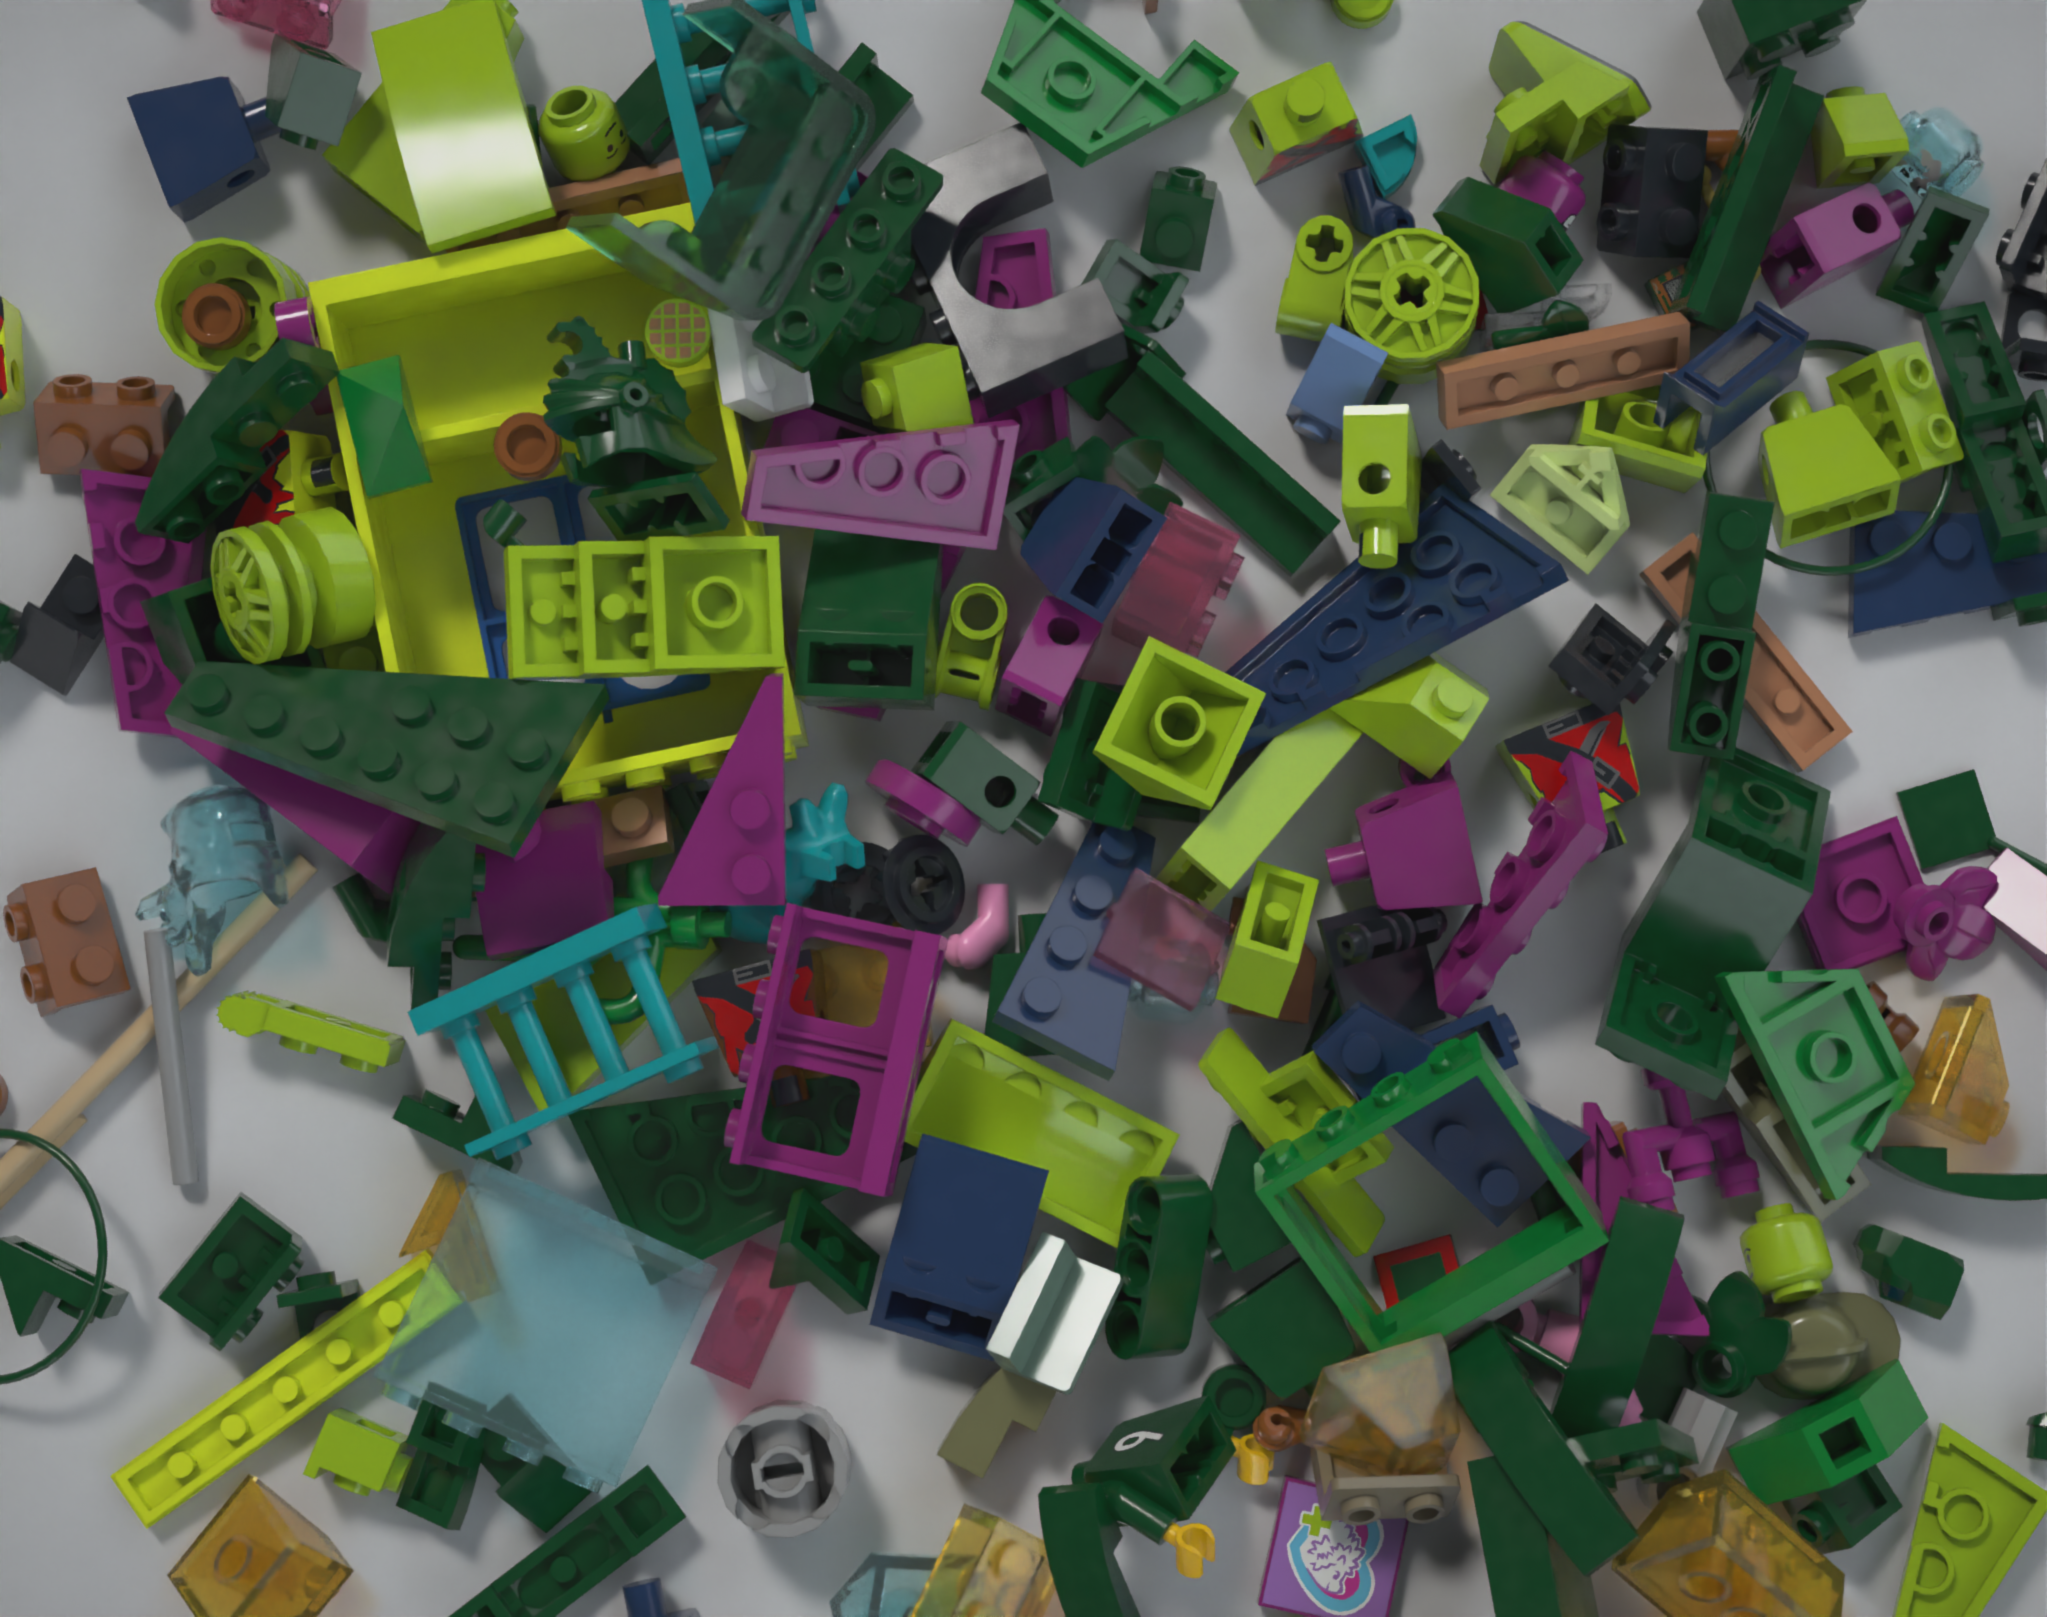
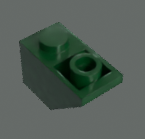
(1511, 243)

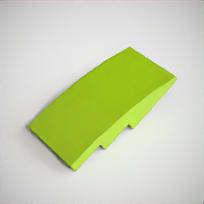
(462, 124)
(644, 607)

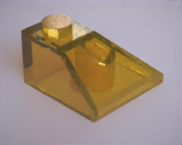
(1961, 1073)
(1387, 1410)
(259, 1560)

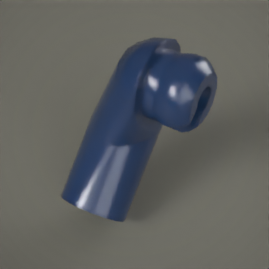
(1366, 210)

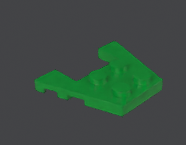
(1087, 92)

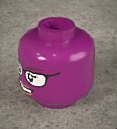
(1548, 183)

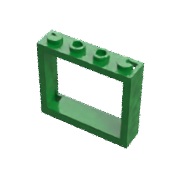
(1478, 1283)

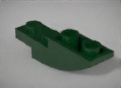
(221, 437)
(1717, 625)
(426, 897)

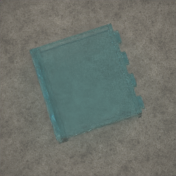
(545, 1326)

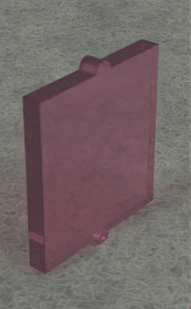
(1162, 939)

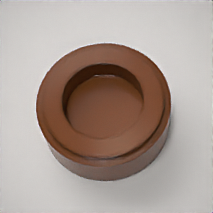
(216, 316)
(527, 447)

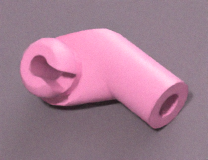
(986, 934)

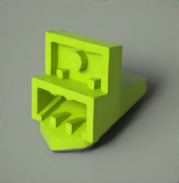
(1553, 99)

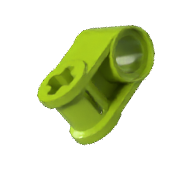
(1316, 289)
(970, 650)

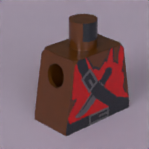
(728, 1006)

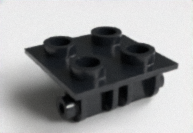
(1385, 961)

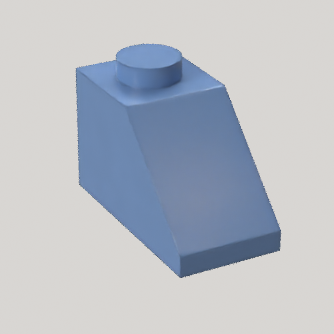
(1336, 378)

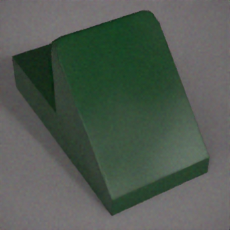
(438, 1119)
(825, 1253)
(36, 1277)
(531, 1489)

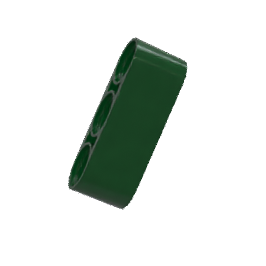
(1160, 1265)

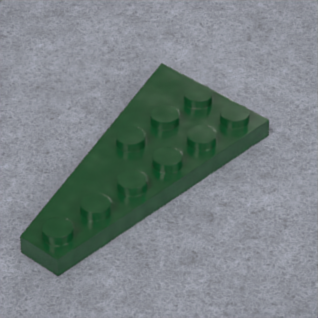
(428, 746)
(673, 1174)

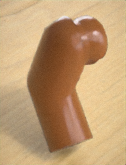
(1278, 1427)

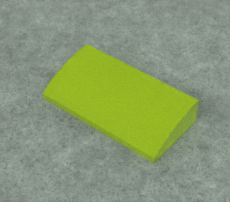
(1026, 1112)

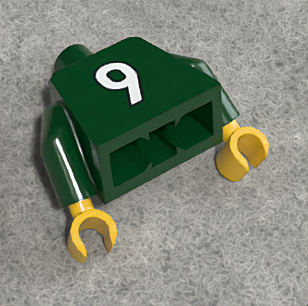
(1164, 1466)

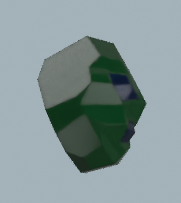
(1909, 1270)

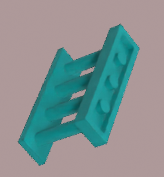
(689, 86)
(513, 994)

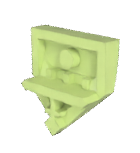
(1568, 499)

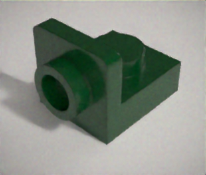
(1845, 1513)

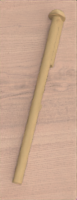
(65, 1116)

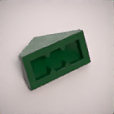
(1932, 251)
(659, 508)

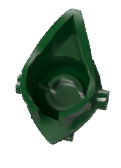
(618, 412)

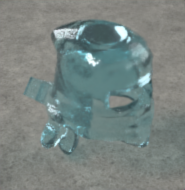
(218, 854)

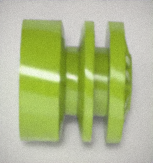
(237, 265)
(1411, 335)
(292, 585)

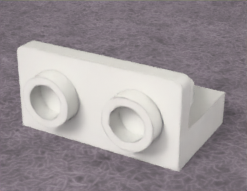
(752, 379)

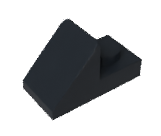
(64, 632)

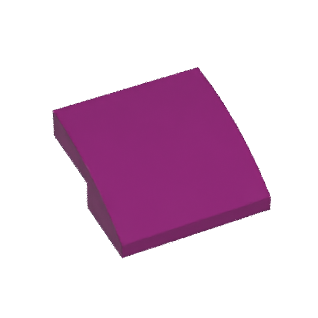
(550, 890)

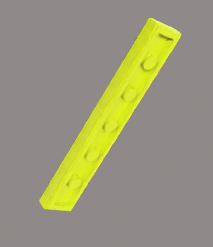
(270, 1398)

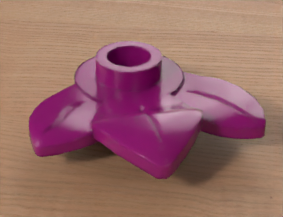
(1946, 920)

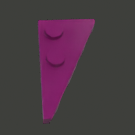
(740, 833)
(1606, 1179)

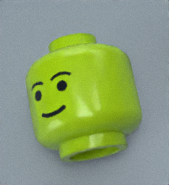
(583, 133)
(1786, 1253)

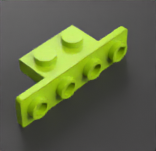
(1288, 1106)

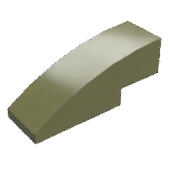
(1761, 1116)
(988, 1415)

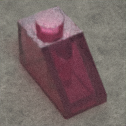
(744, 1319)

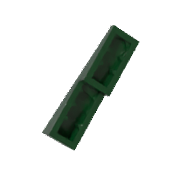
(1988, 422)

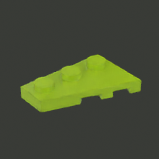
(1966, 1530)

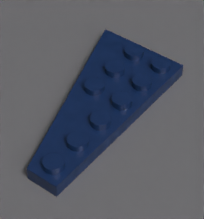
(1381, 620)

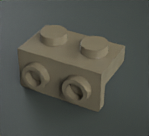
(1363, 1498)

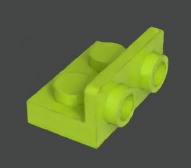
(1900, 408)

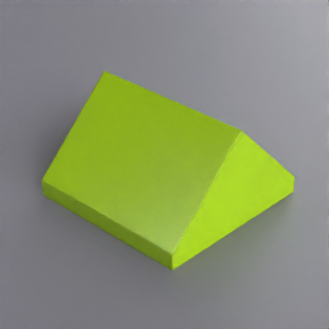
(1639, 445)
(1177, 726)

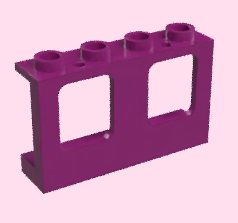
(878, 1057)

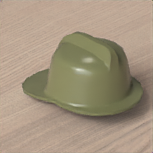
(1831, 1343)

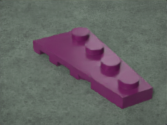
(1016, 275)

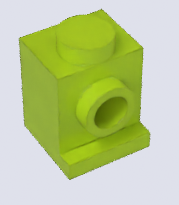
(360, 1454)

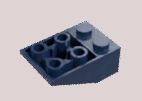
(957, 1245)

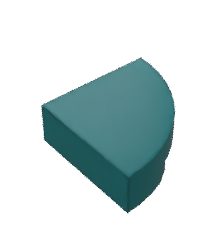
(1389, 155)

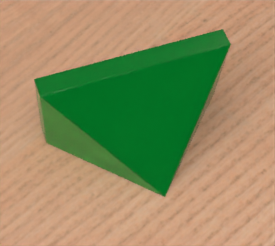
(384, 426)

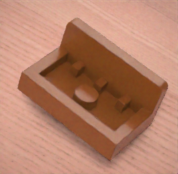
(102, 425)
(65, 941)

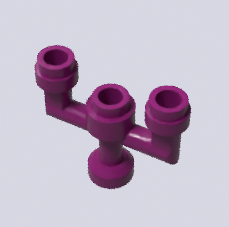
(1686, 1150)

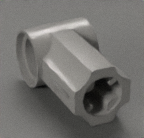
(1707, 1424)

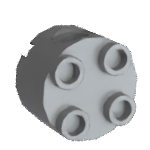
(784, 1468)

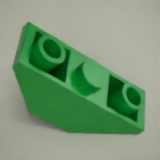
(1830, 1437)

